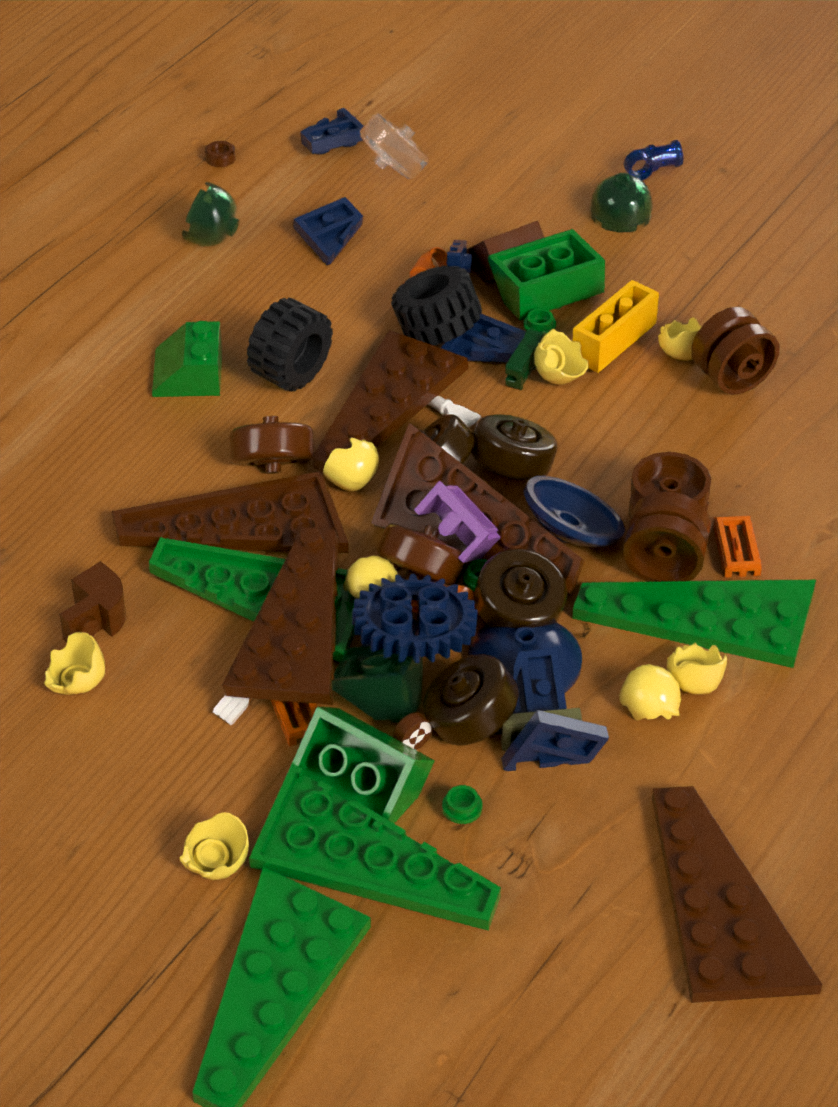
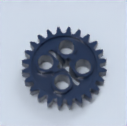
(443, 618)

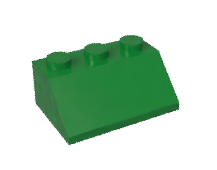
(548, 273)
(362, 762)

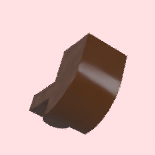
(97, 603)

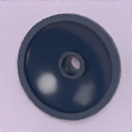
(573, 512)
(506, 643)

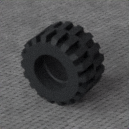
(437, 305)
(289, 344)

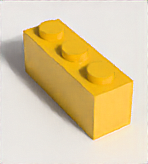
(616, 324)

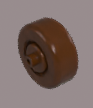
(271, 444)
(421, 553)

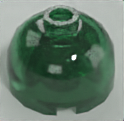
(621, 203)
(211, 217)

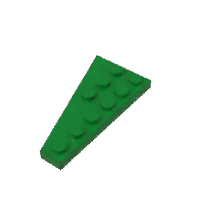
(238, 581)
(739, 616)
(357, 851)
(279, 972)

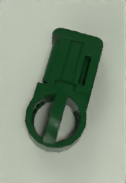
(522, 360)

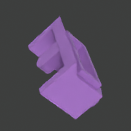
(462, 518)

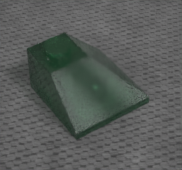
(379, 684)

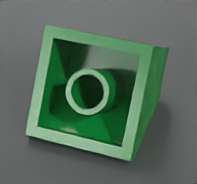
(189, 362)

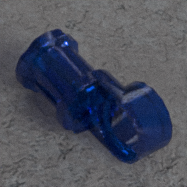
(655, 158)

